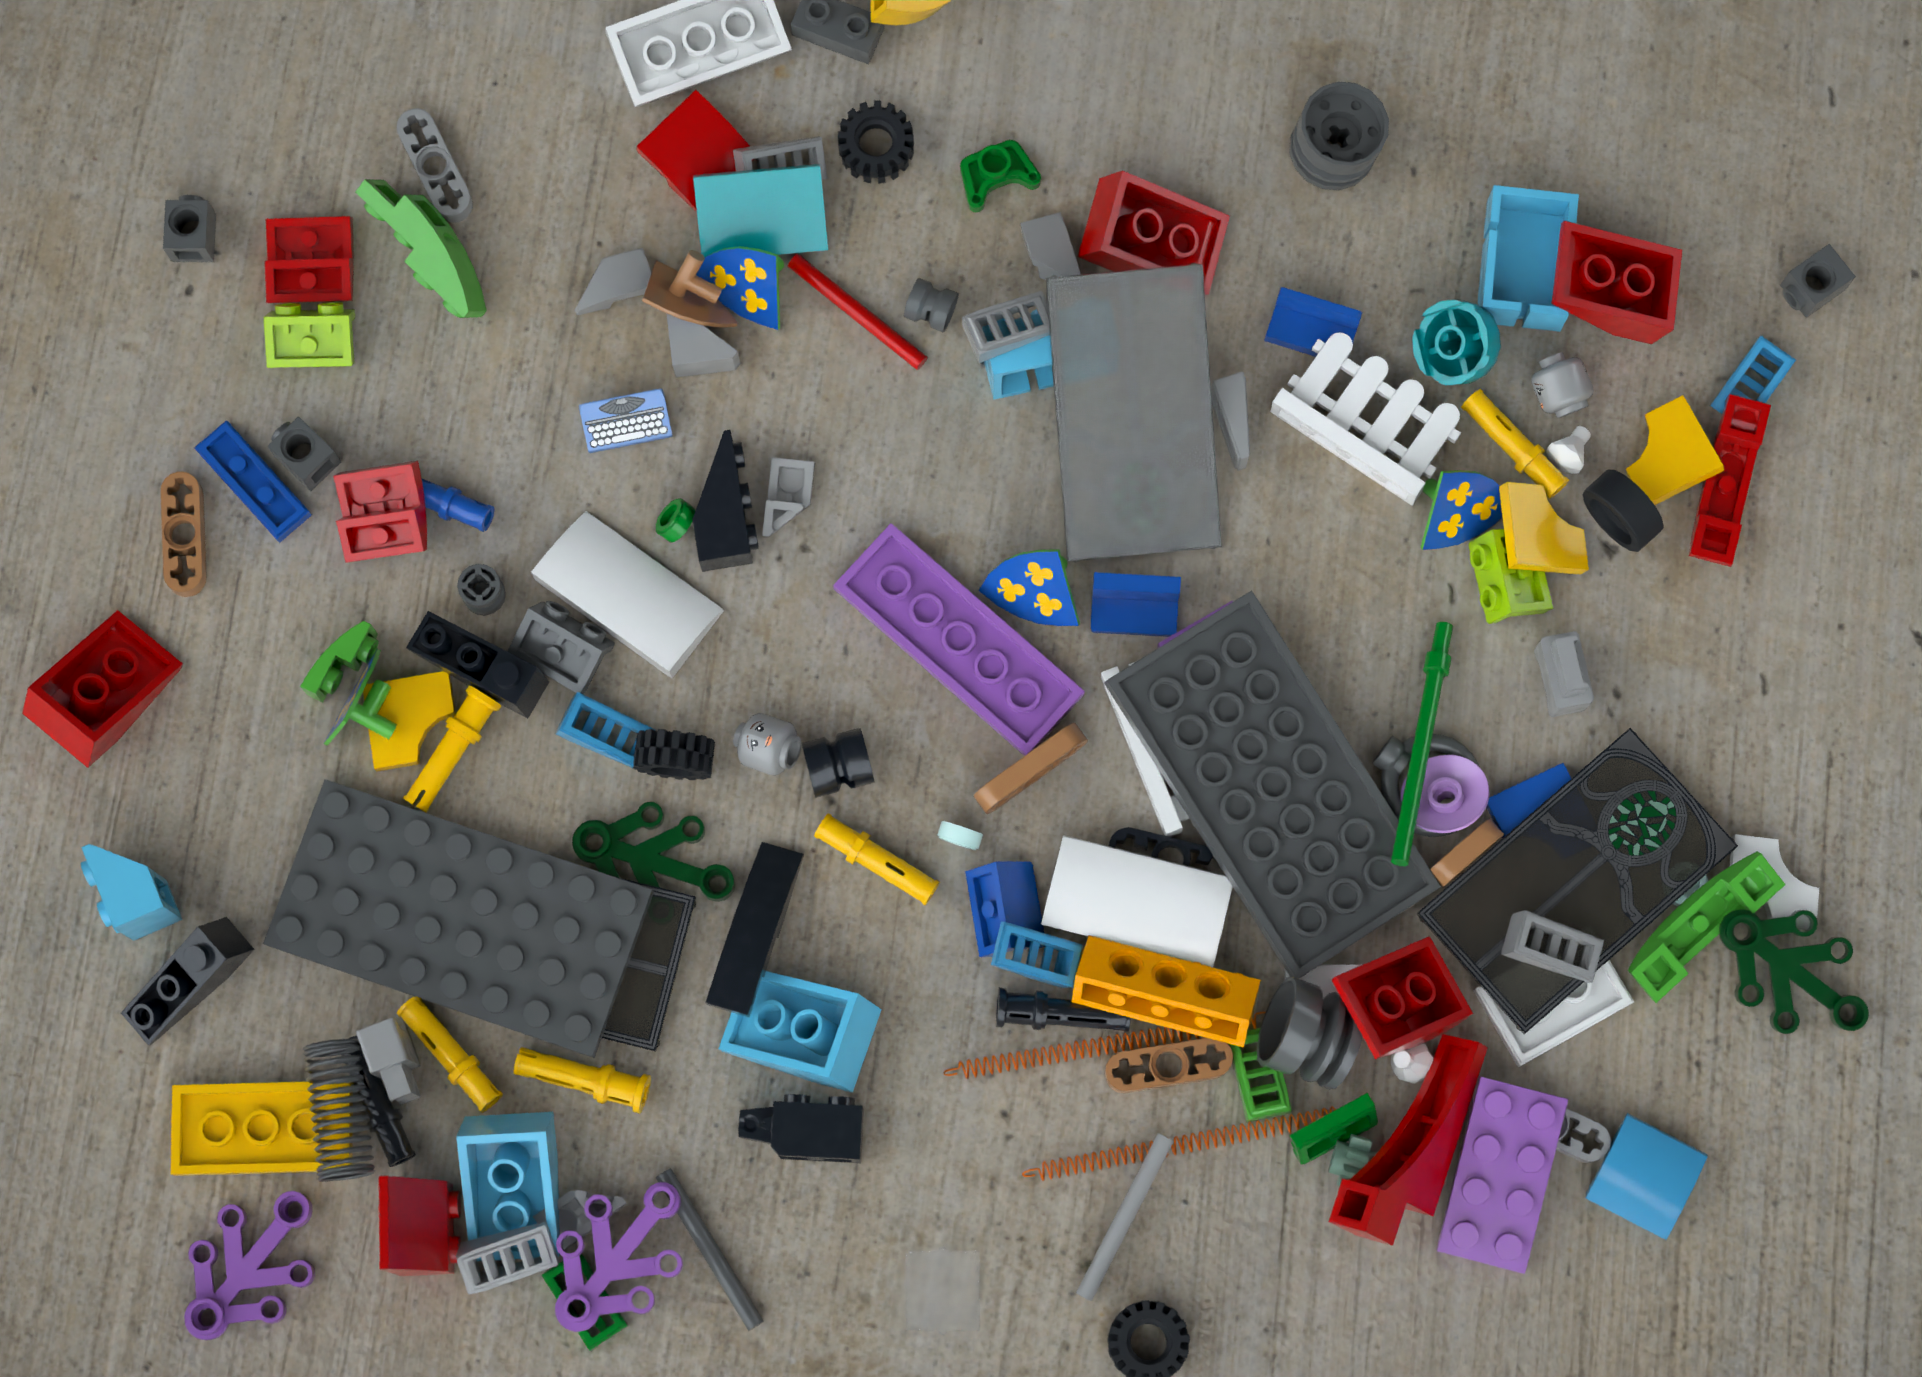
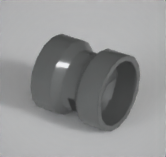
(931, 305)
(483, 598)

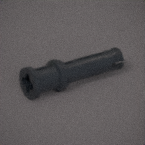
(1042, 1011)

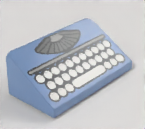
(625, 420)

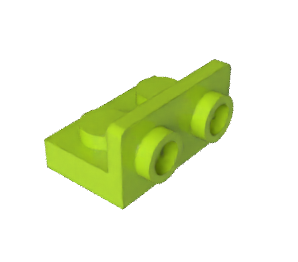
(309, 336)
(1506, 590)

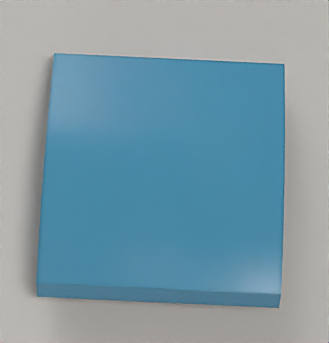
(1646, 1176)

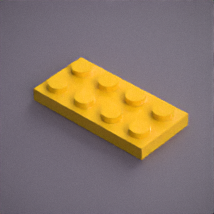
(250, 1128)

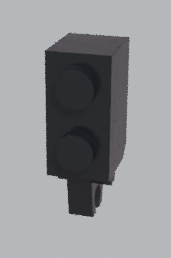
(807, 1129)

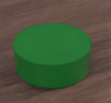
(675, 520)

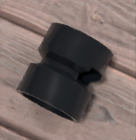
(838, 762)

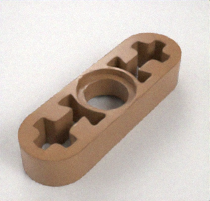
(193, 503)
(1030, 768)
(1137, 1080)

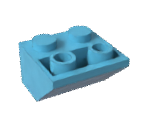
(132, 894)

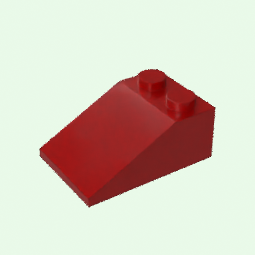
(1150, 227)
(1617, 282)
(100, 688)
(1403, 998)
(417, 1226)

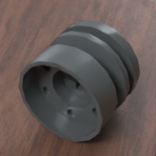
(1344, 115)
(1308, 1034)

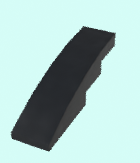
(754, 929)

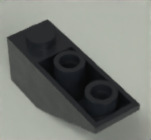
(720, 519)
(479, 664)
(187, 978)

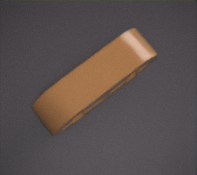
(1466, 852)

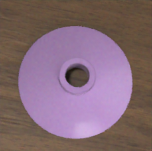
(1455, 779)

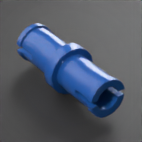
(453, 505)

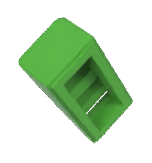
(1264, 1110)

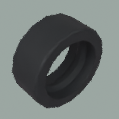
(1623, 510)

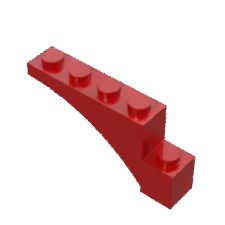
(1418, 1154)

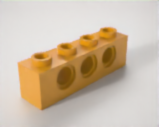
(1165, 991)

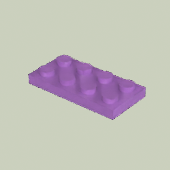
(1502, 1174)

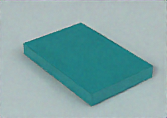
(762, 210)

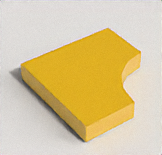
(1675, 454)
(1537, 535)
(415, 707)

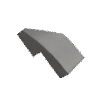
(1050, 246)
(614, 280)
(787, 493)
(572, 1213)

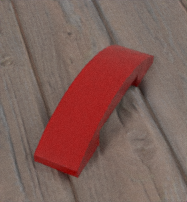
(1724, 494)

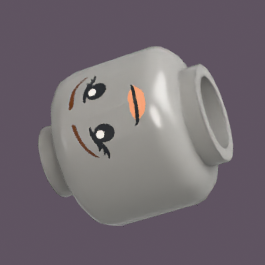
(1562, 385)
(767, 744)

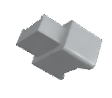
(1564, 674)
(391, 1058)

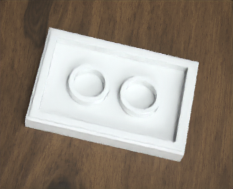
(1576, 1013)

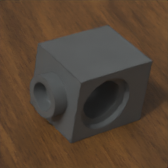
(194, 246)
(1828, 269)
(312, 468)

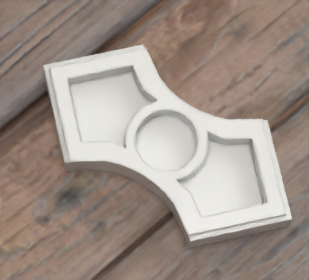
(1793, 895)

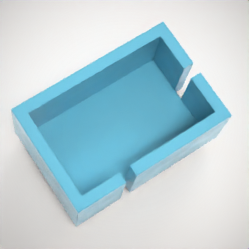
(1522, 255)
(1008, 371)

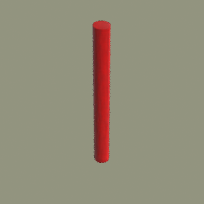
(857, 311)

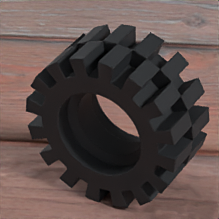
(876, 118)
(674, 754)
(1148, 1313)

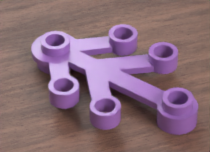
(613, 1263)
(243, 1271)

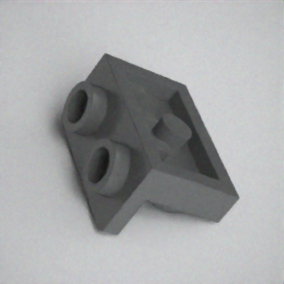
(561, 645)

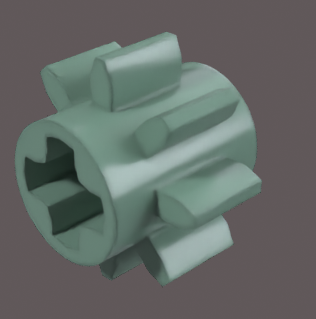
(1350, 1157)

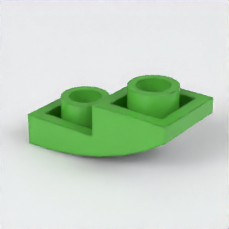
(350, 650)

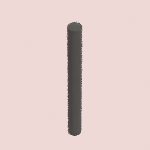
(713, 1255)

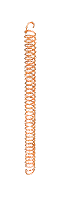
(1098, 1050)
(1190, 1145)

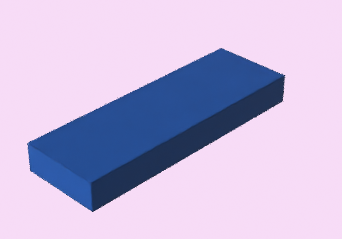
(253, 481)

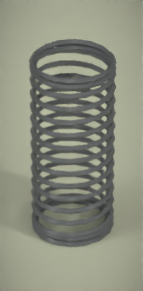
(334, 1048)

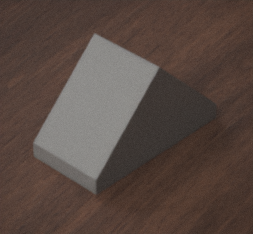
(698, 350)

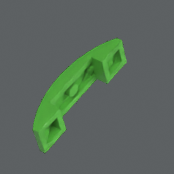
(1697, 922)

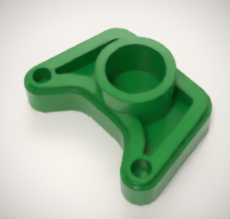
(995, 168)

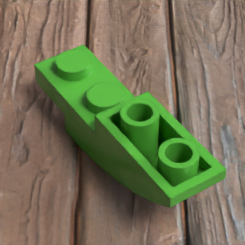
(437, 252)

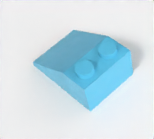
(804, 1031)
(509, 1174)

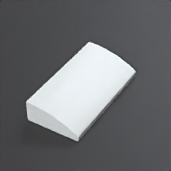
(693, 44)
(627, 593)
(1137, 900)

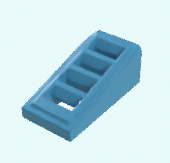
(1771, 353)
(596, 709)
(1066, 961)

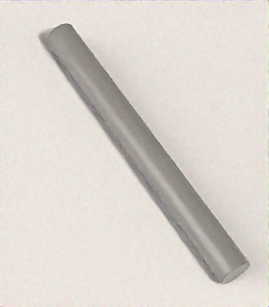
(1124, 1217)

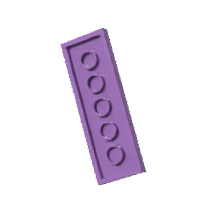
(958, 640)

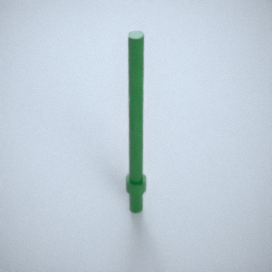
(1435, 667)

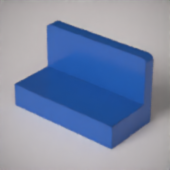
(1304, 319)
(1135, 604)
(1003, 894)

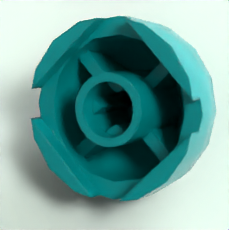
(1456, 342)

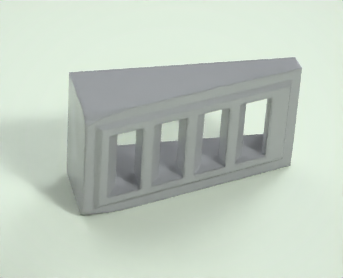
(815, 152)
(989, 316)
(1231, 409)
(1517, 936)
(494, 1276)

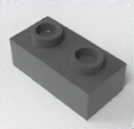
(837, 28)

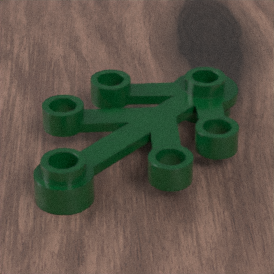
(646, 855)
(1785, 966)

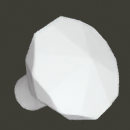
(1569, 452)
(1412, 1063)

